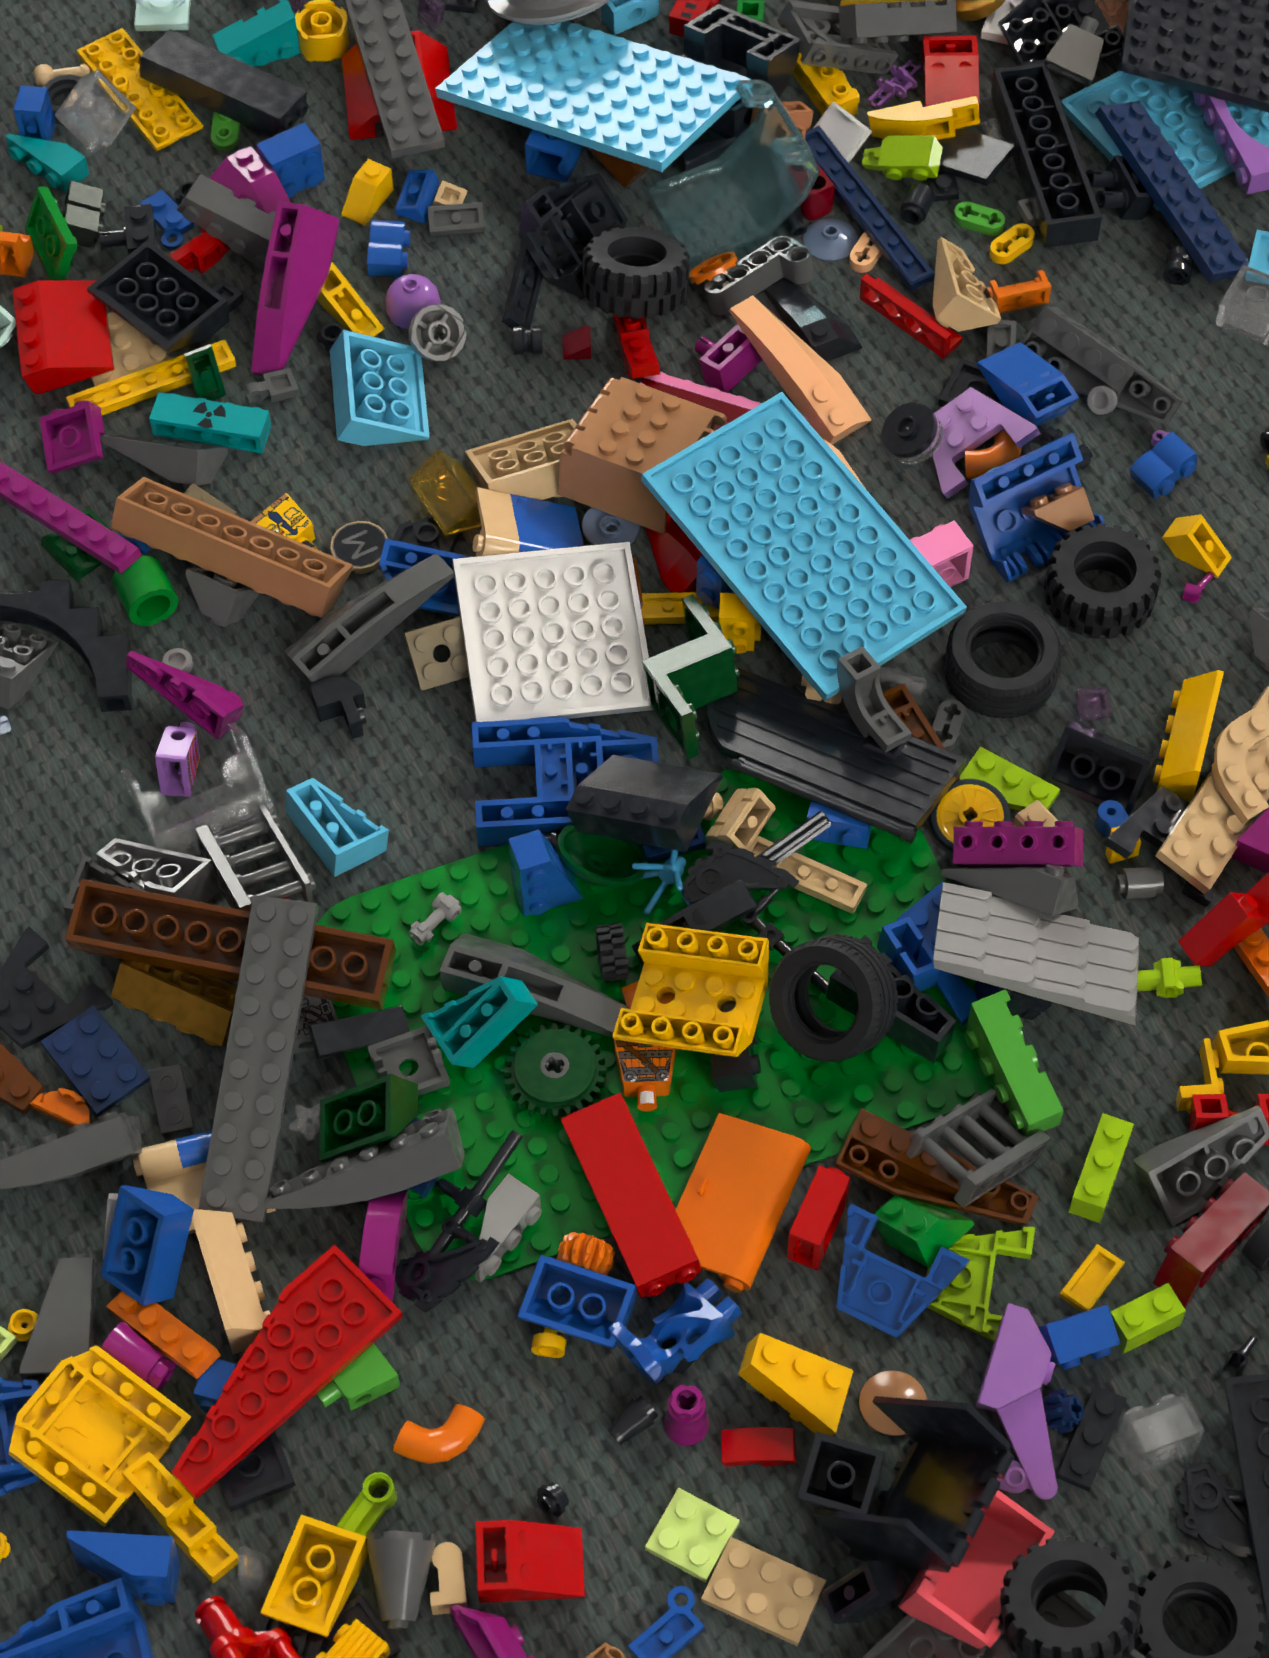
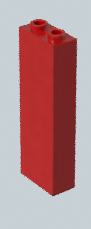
(631, 1196)

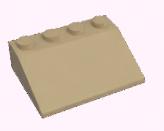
(523, 463)

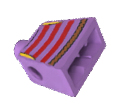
(181, 746)

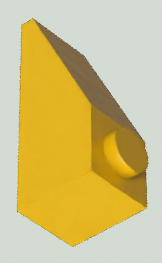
(346, 305)

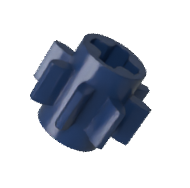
(1062, 1411)

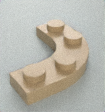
(1230, 764)

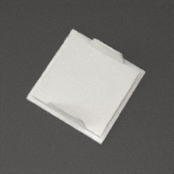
(843, 130)

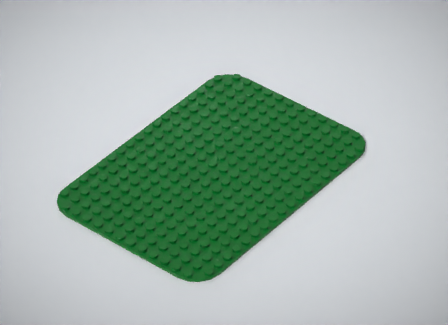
(791, 1093)

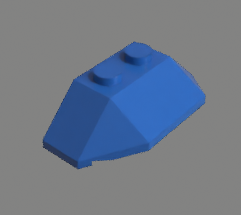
(400, 556)

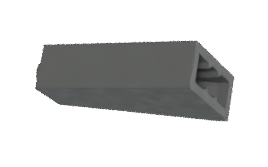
(65, 1319)

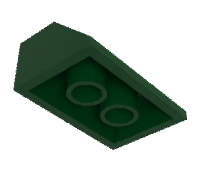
(365, 1115)

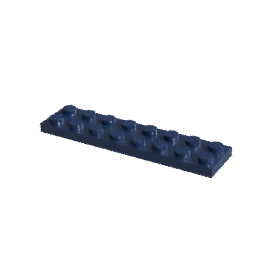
(1173, 190)

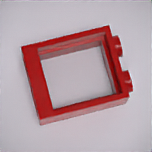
(818, 1217)

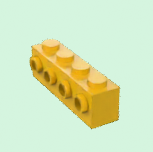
(826, 85)

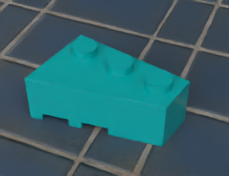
(262, 38)
(480, 1020)

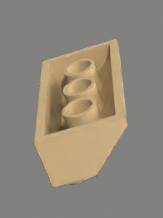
(231, 1276)

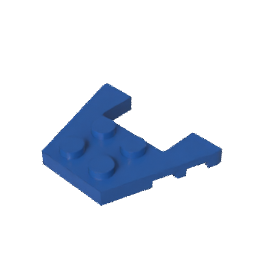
(882, 1290)

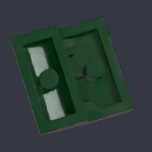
(69, 556)

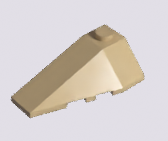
(958, 293)

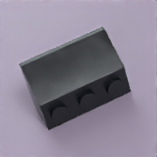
(1099, 767)

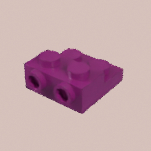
(72, 436)

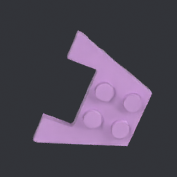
(968, 424)

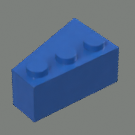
(540, 875)

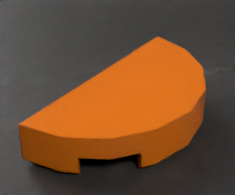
(63, 1106)

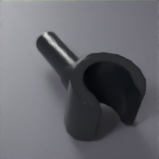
(1239, 1358)

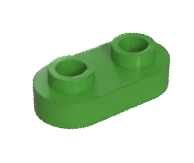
(224, 132)

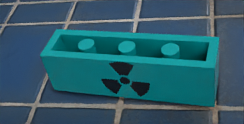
(210, 422)

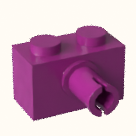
(727, 360)

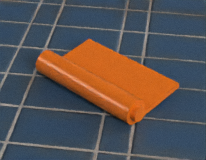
(739, 1196)

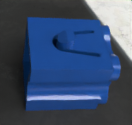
(551, 156)

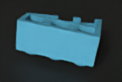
(332, 828)

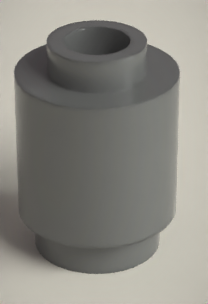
(1139, 882)

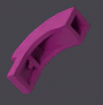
(381, 1239)

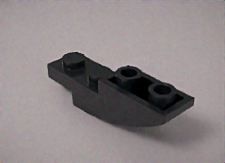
(713, 911)

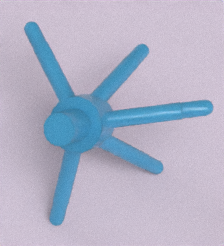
(669, 873)

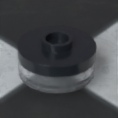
(912, 433)

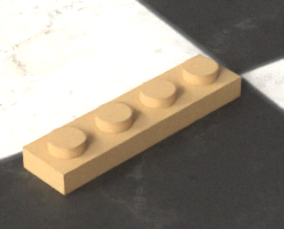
(818, 879)

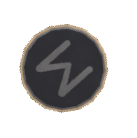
(359, 545)

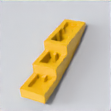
(180, 1517)

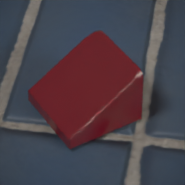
(577, 344)

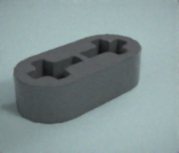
(954, 727)

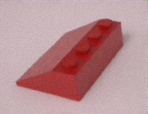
(61, 333)

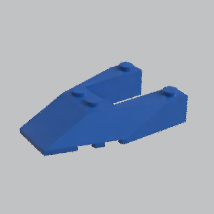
(563, 759)

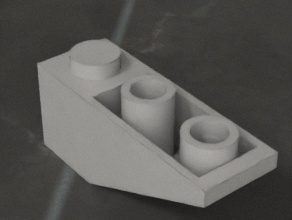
(506, 1216)

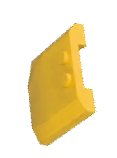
(90, 1427)

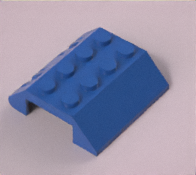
(1001, 494)

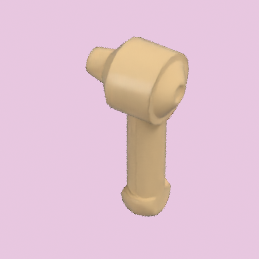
(44, 73)

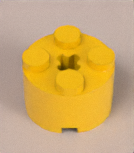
(322, 31)

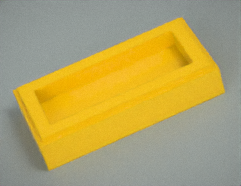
(1092, 1279)

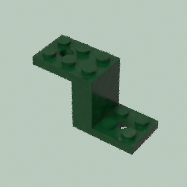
(691, 675)

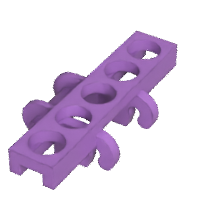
(890, 87)

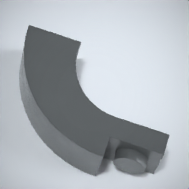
(865, 701)

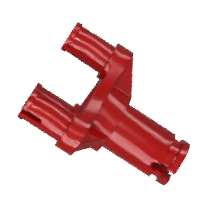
(234, 1640)

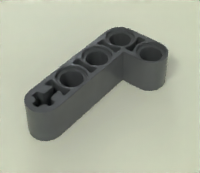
(759, 270)

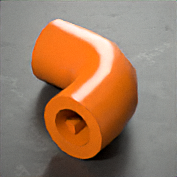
(1001, 452)
(442, 1442)

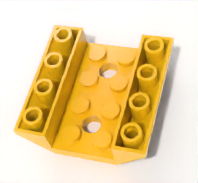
(703, 974)

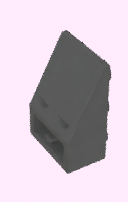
(21, 660)

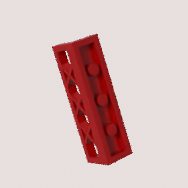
(908, 316)

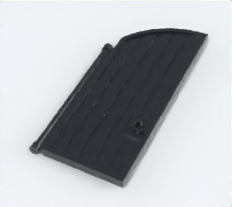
(825, 757)

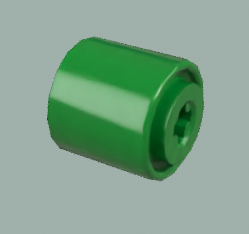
(145, 592)

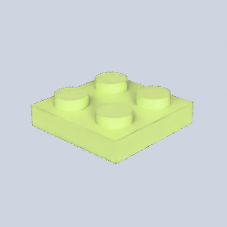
(692, 1535)

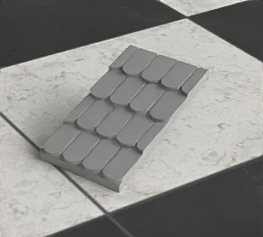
(1037, 953)

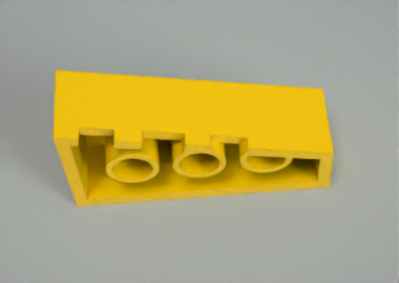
(1243, 1049)

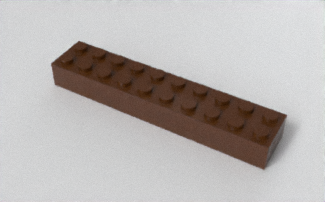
(212, 942)

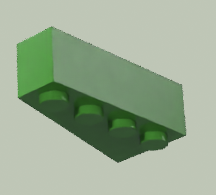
(1012, 1065)

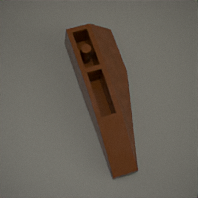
(877, 1154)

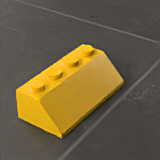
(1188, 734)

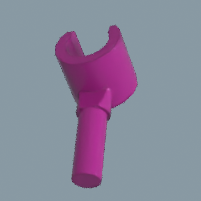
(1193, 592)

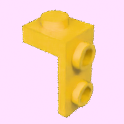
(1212, 1085)

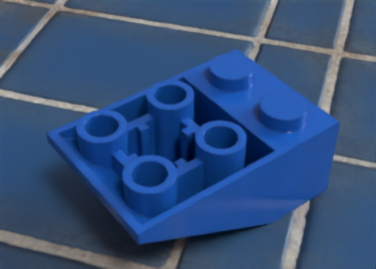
(1028, 384)

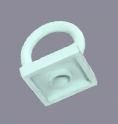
(162, 15)

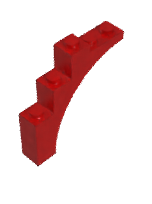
(1227, 924)

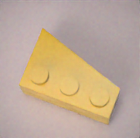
(798, 1381)

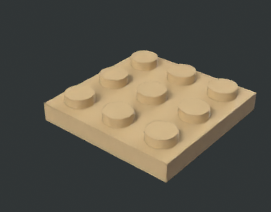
(130, 350)

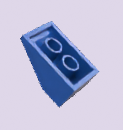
(144, 1561)

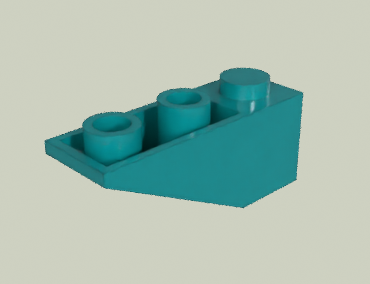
(50, 159)

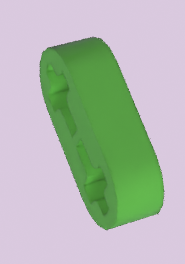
(979, 218)

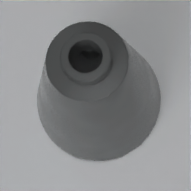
(399, 1574)

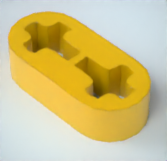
(1013, 246)

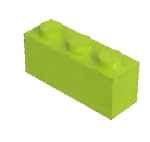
(1101, 1168)

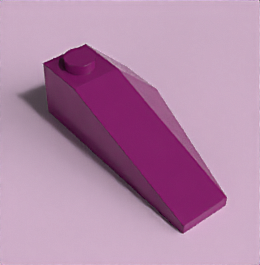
(197, 698)

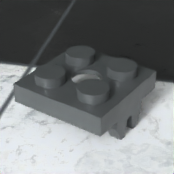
(415, 1046)

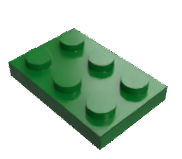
(50, 234)

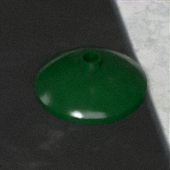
(600, 859)

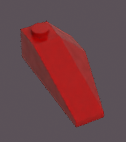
(675, 557)

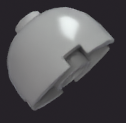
(437, 332)

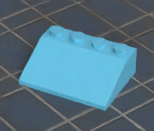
(377, 391)

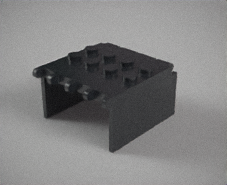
(936, 1490)

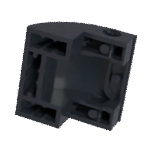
(741, 47)

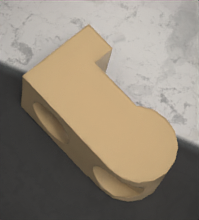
(449, 1568)

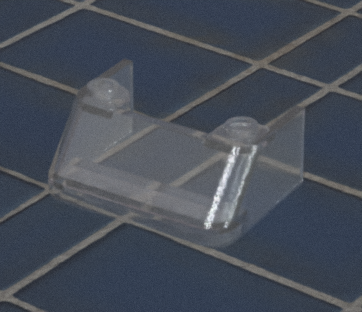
(221, 808)

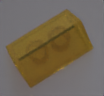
(447, 493)

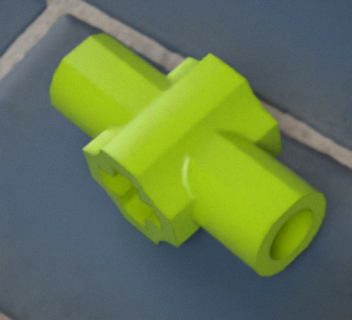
(1169, 978)

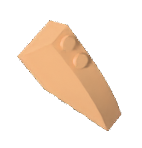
(805, 376)

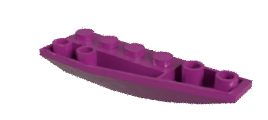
(291, 281)

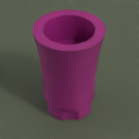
(139, 1356)
(686, 1416)

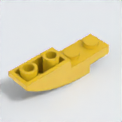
(933, 120)

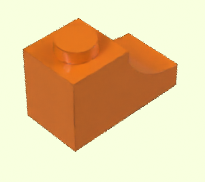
(15, 254)

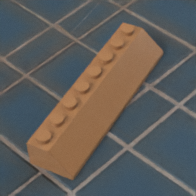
(230, 546)

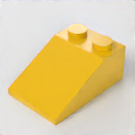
(316, 1576)

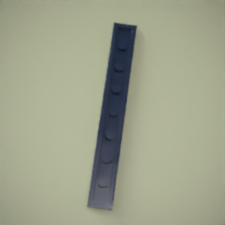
(869, 212)

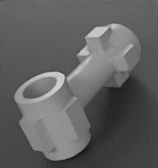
(444, 907)

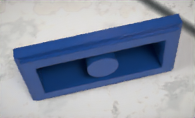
(417, 194)

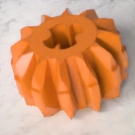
(586, 1252)

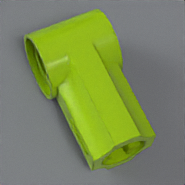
(367, 1510)

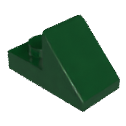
(204, 373)

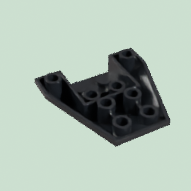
(1038, 24)

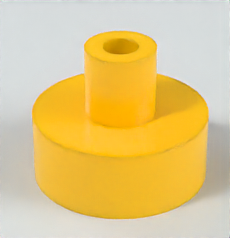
(548, 1344)

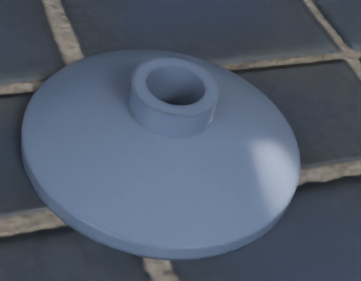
(827, 246)
(597, 522)

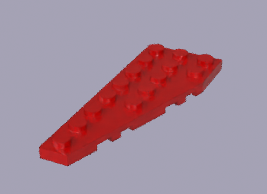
(303, 1344)

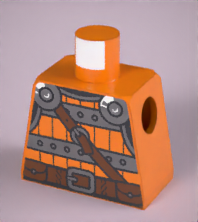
(644, 1071)

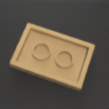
(763, 1591)

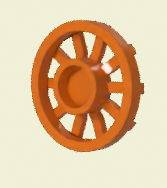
(713, 267)

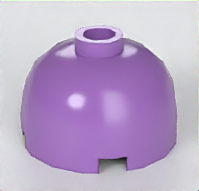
(408, 296)

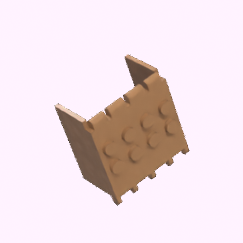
(623, 437)

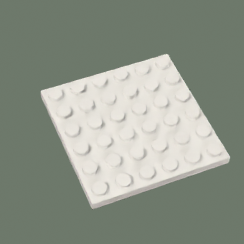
(553, 633)

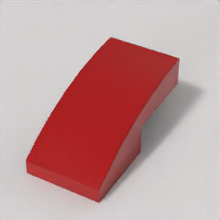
(758, 1445)

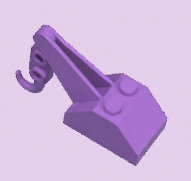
(1013, 1391)

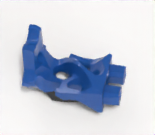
(689, 1321)

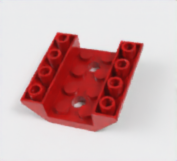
(359, 99)

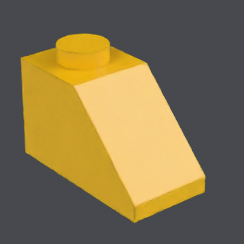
(368, 192)
(1197, 544)

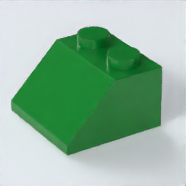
(920, 1228)

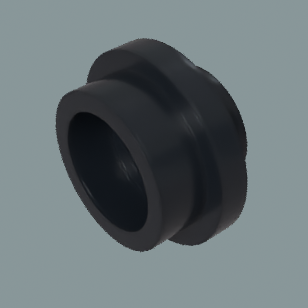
(552, 1499)

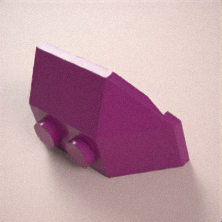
(252, 179)
(488, 1634)

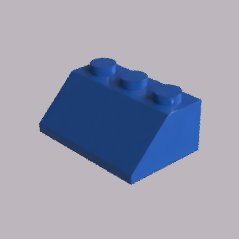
(146, 1244)
(577, 1301)

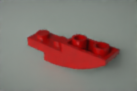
(200, 252)
(636, 347)

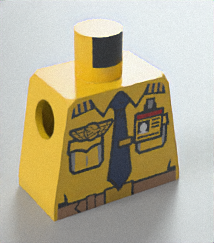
(288, 520)

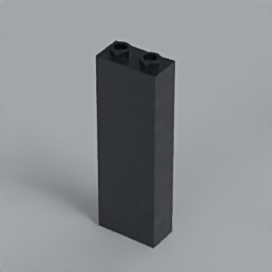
(223, 84)

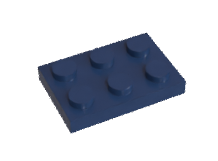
(95, 1060)

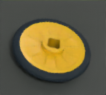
(964, 798)

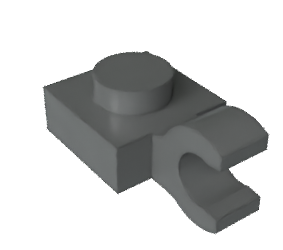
(275, 385)

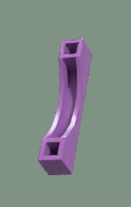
(1241, 151)

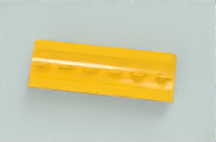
(159, 112)

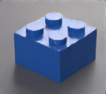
(294, 158)

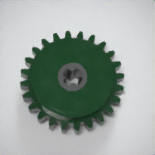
(554, 1072)

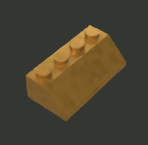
(182, 998)

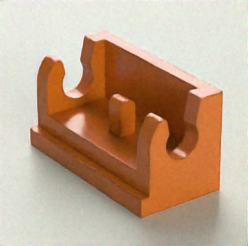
(1021, 294)

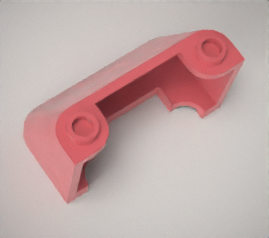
(968, 1597)

